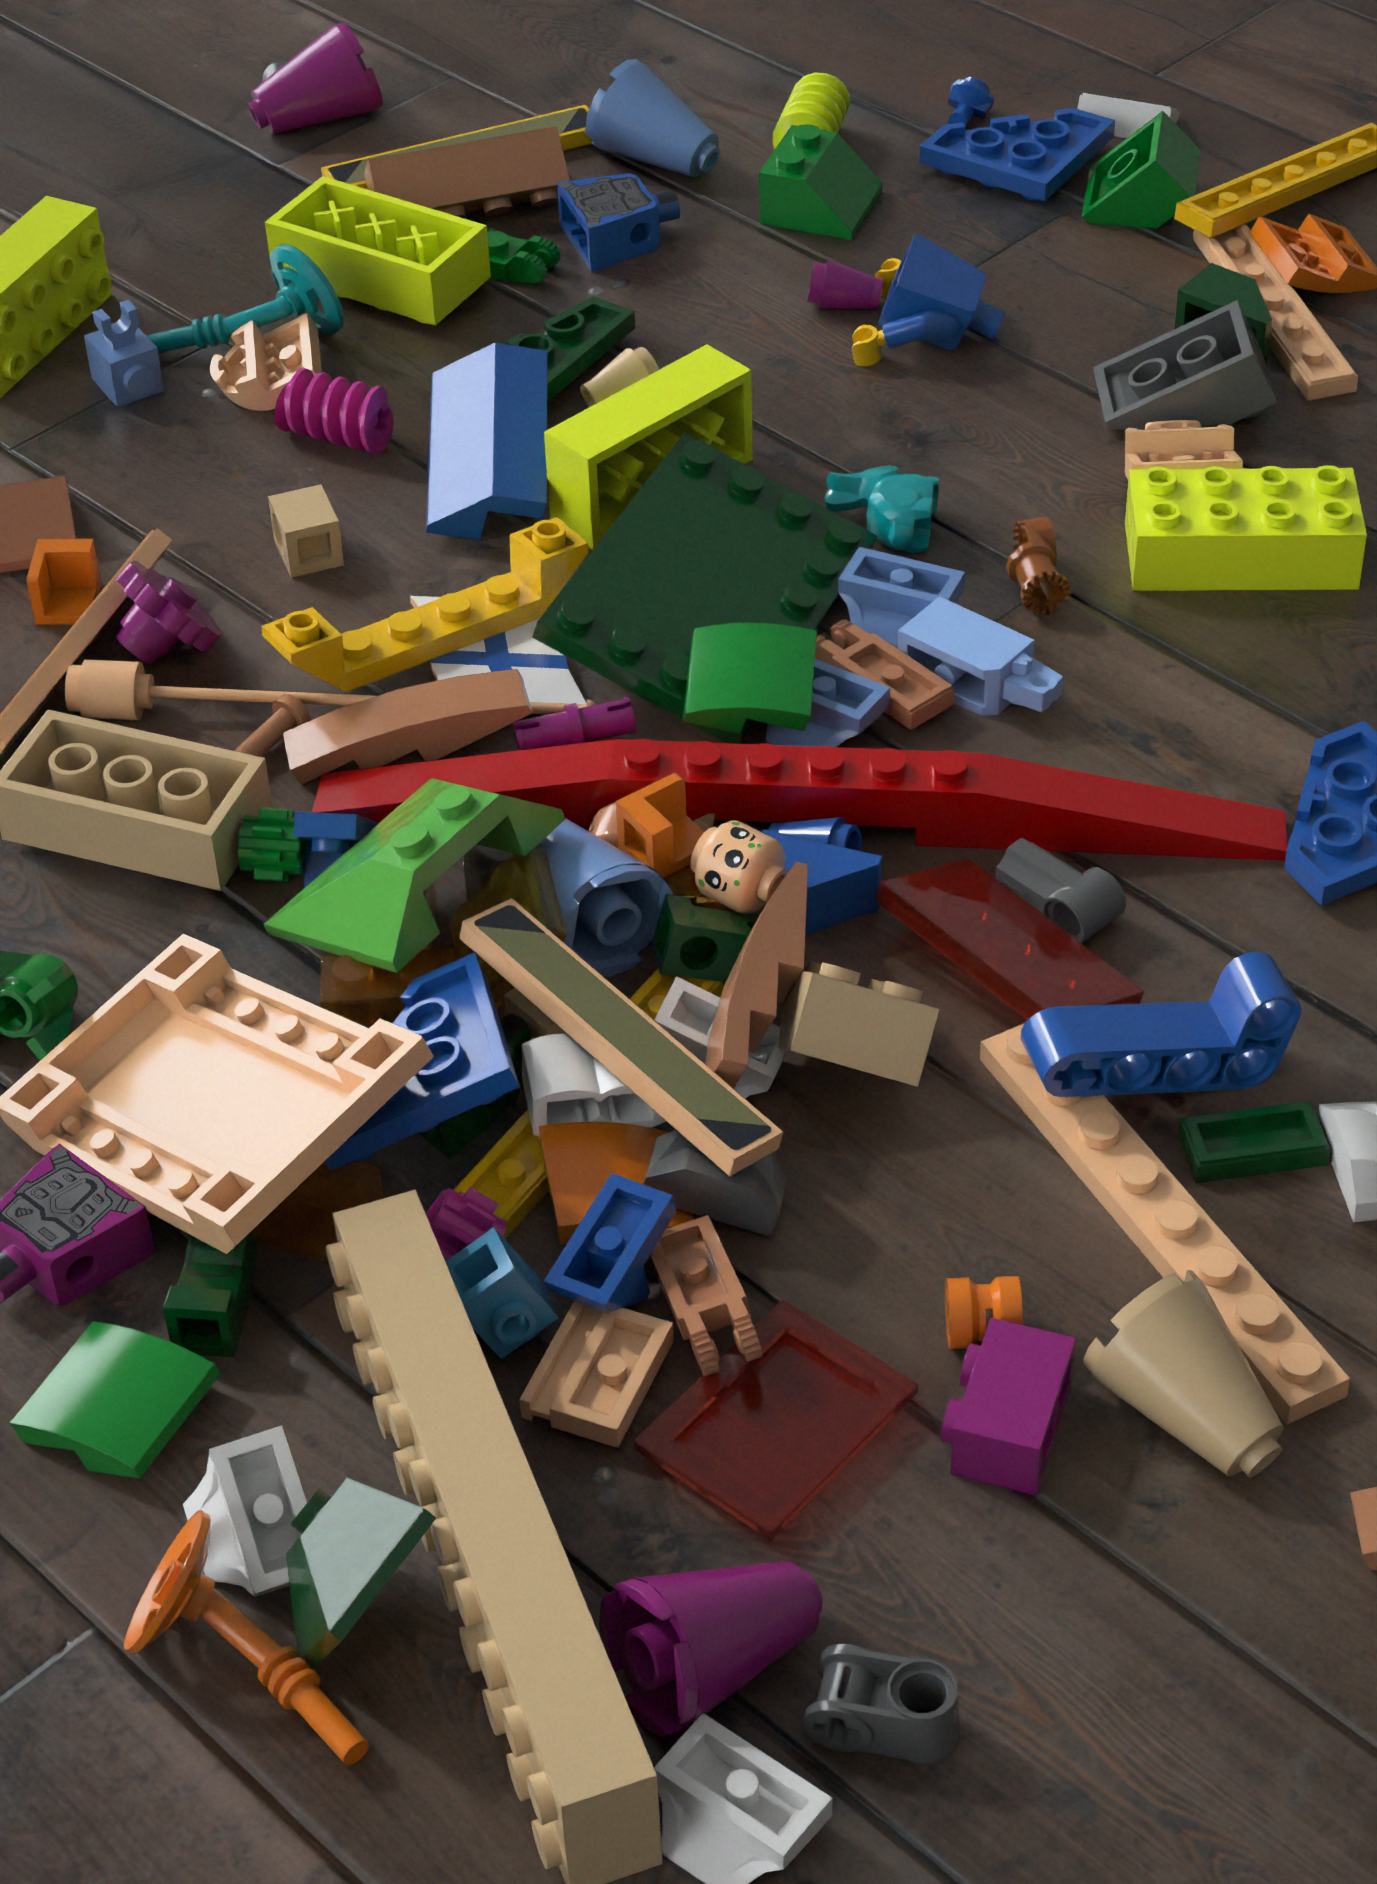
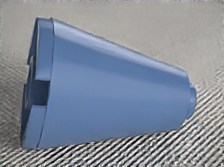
(650, 123)
(604, 898)

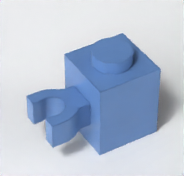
(123, 357)

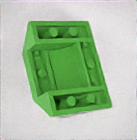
(373, 895)

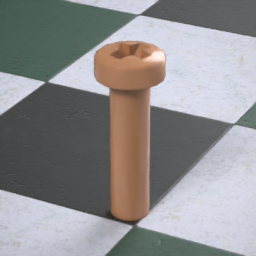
(288, 714)

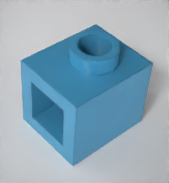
(500, 1293)

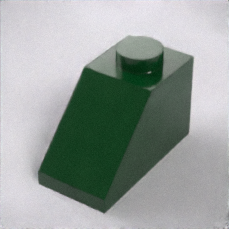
(1217, 288)

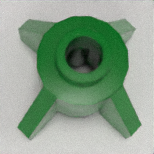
(36, 999)

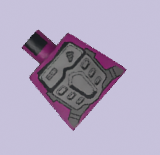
(68, 1230)

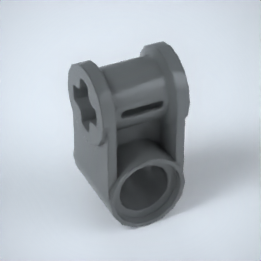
(881, 1705)

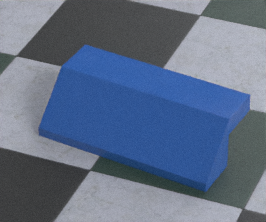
(487, 439)

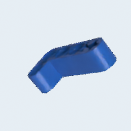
(1169, 1046)

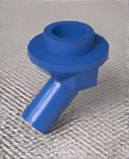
(970, 98)

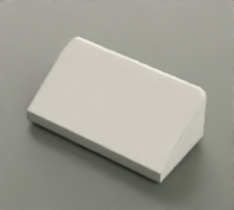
(1127, 114)

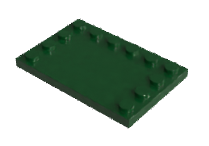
(693, 552)

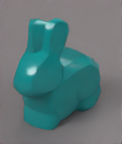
(895, 503)

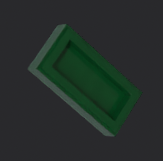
(1253, 1141)

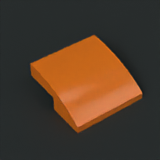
(1316, 255)
(583, 1156)

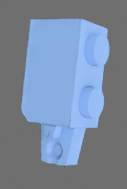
(980, 659)

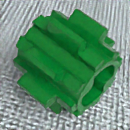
(269, 845)

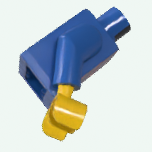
(928, 300)

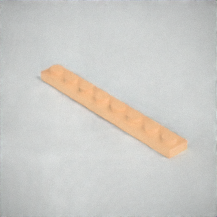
(1173, 1231)

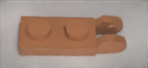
(914, 689)
(703, 1290)

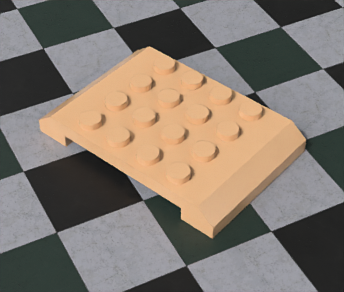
(209, 1091)

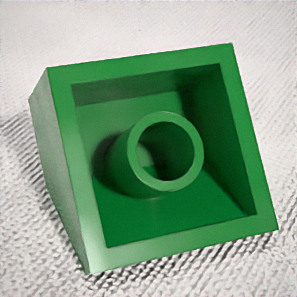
(1143, 177)
(816, 184)

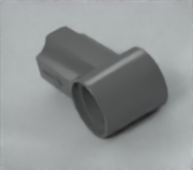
(1064, 895)

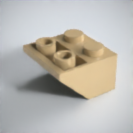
(855, 1026)

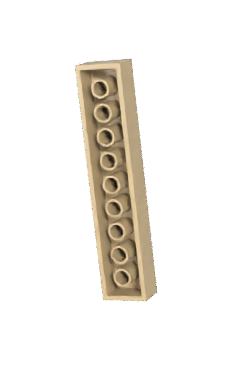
(497, 1549)

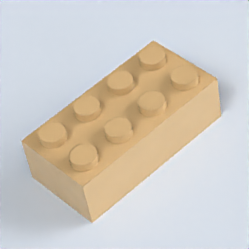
(131, 798)

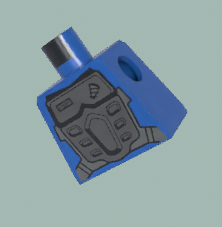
(613, 217)

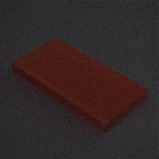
(1002, 940)

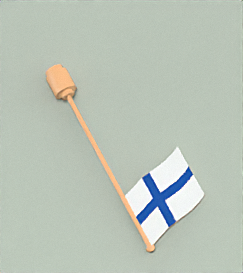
(124, 690)

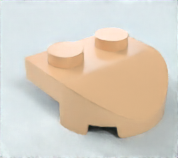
(264, 364)
(1180, 446)

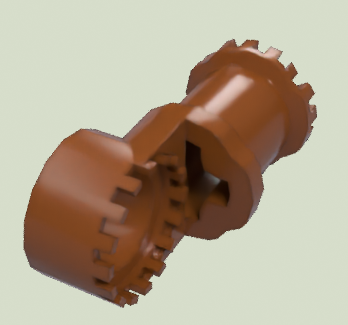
(1035, 566)

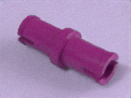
(576, 725)

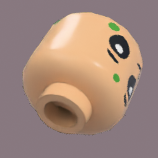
(738, 866)

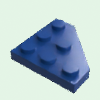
(1020, 153)
(1336, 817)
(469, 1063)

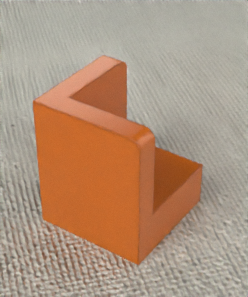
(62, 580)
(656, 827)

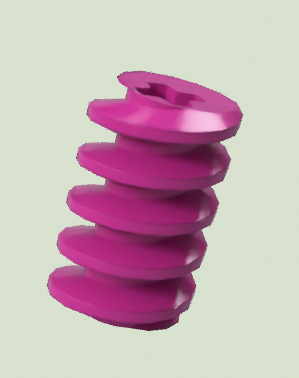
(335, 411)

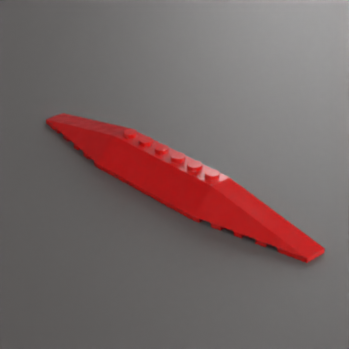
(943, 794)

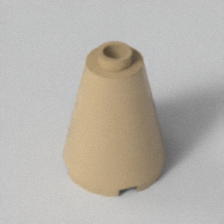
(1189, 1376)

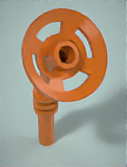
(183, 1591)

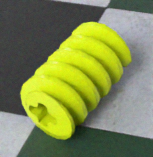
(815, 101)

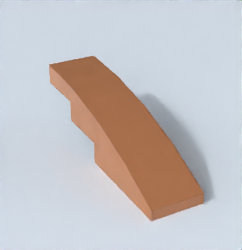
(421, 717)
(760, 978)

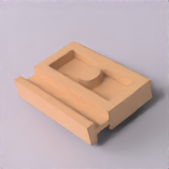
(597, 1372)

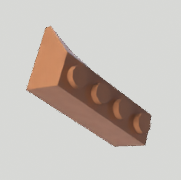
(475, 174)

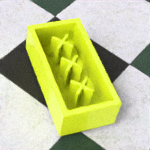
(385, 248)
(48, 282)
(614, 446)
(1244, 529)

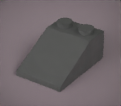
(1195, 372)

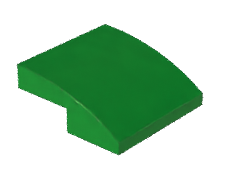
(750, 674)
(116, 1399)

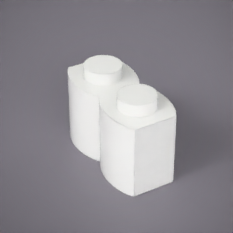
(572, 1086)

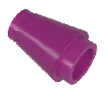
(843, 287)

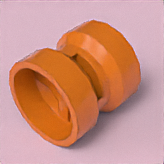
(968, 1303)

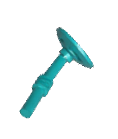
(292, 300)

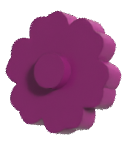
(162, 615)

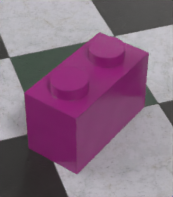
(1009, 1405)

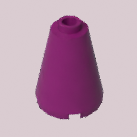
(317, 85)
(703, 1635)

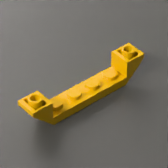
(540, 564)

